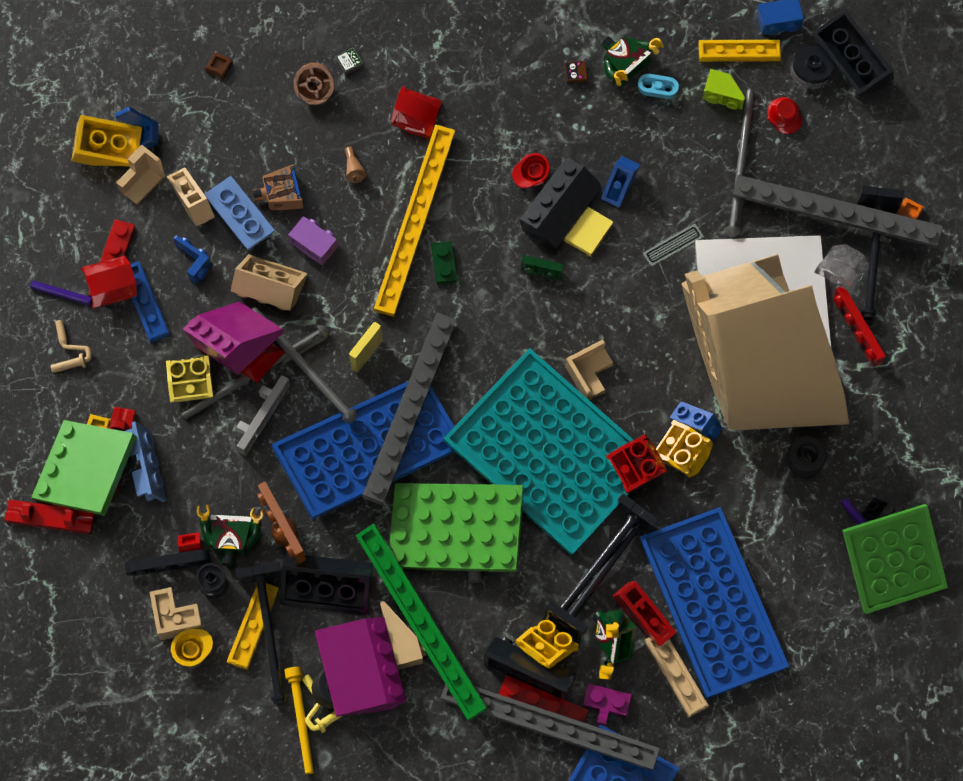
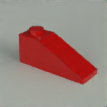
(644, 612)

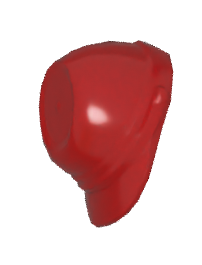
(784, 115)
(531, 171)

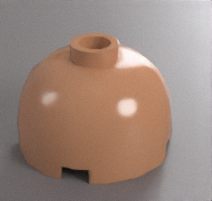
(314, 83)

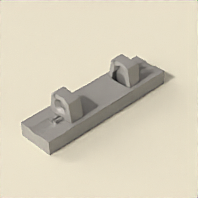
(272, 400)

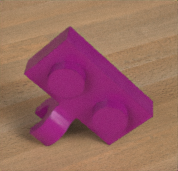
(606, 702)

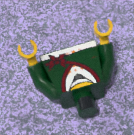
(627, 57)
(230, 533)
(616, 638)

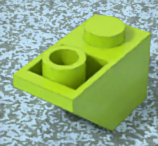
(723, 90)

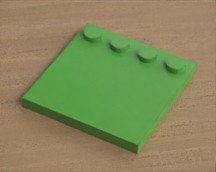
(84, 467)
(895, 558)

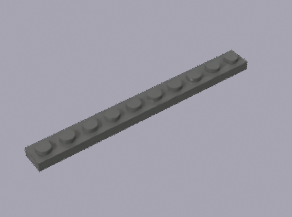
(837, 211)
(409, 409)
(565, 729)

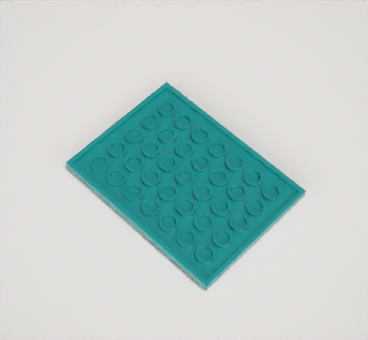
(552, 442)

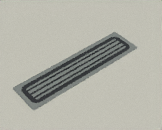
(673, 244)

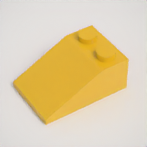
(104, 142)

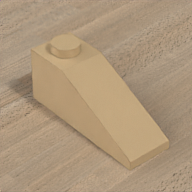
(191, 197)
(403, 641)

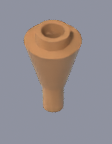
(354, 172)

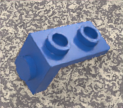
(149, 132)
(200, 266)
(697, 419)

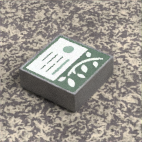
(349, 61)

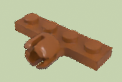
(283, 529)

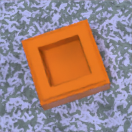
(910, 209)

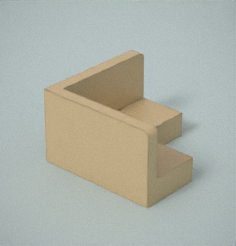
(143, 175)
(584, 367)
(173, 620)

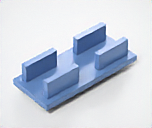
(239, 213)
(148, 478)

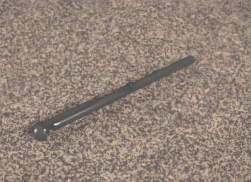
(733, 229)
(301, 346)
(349, 416)

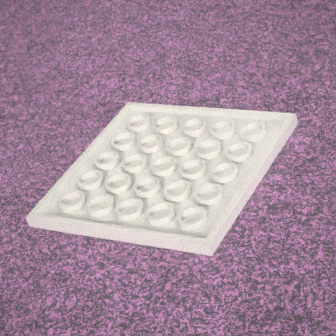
(797, 256)

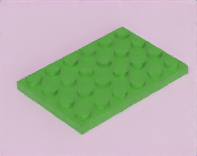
(457, 526)

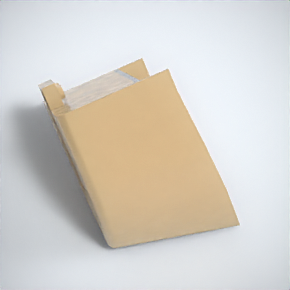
(764, 348)

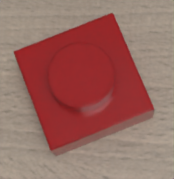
(189, 542)

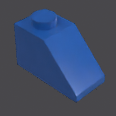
(620, 181)

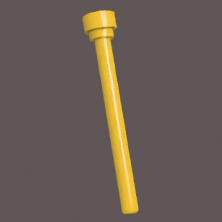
(294, 676)

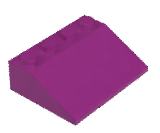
(232, 335)
(360, 667)

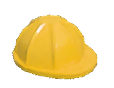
(191, 647)

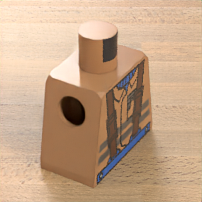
(280, 190)

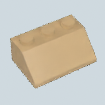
(268, 282)

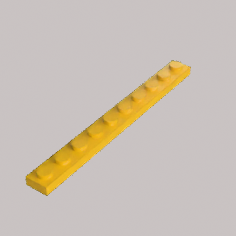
(414, 221)

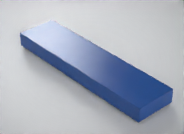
(147, 306)

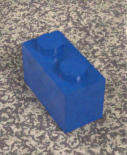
(779, 16)

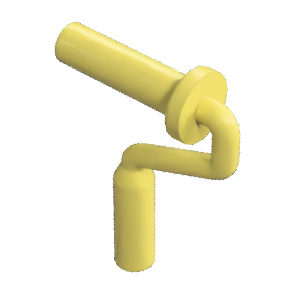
(320, 724)

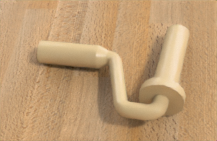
(80, 361)

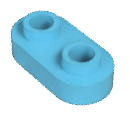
(658, 86)

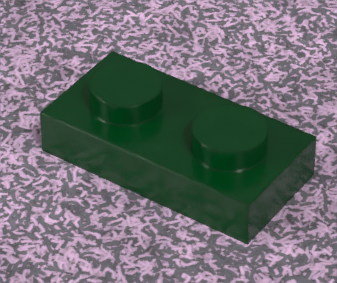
(443, 263)
(549, 269)

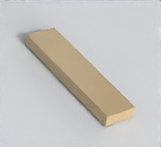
(677, 677)

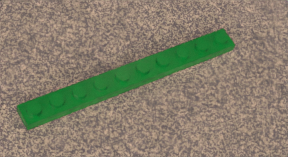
(422, 622)

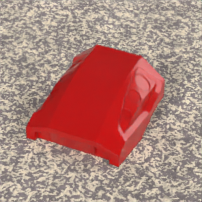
(415, 112)
(110, 281)
(637, 463)

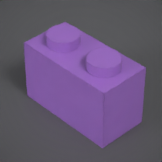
(313, 240)

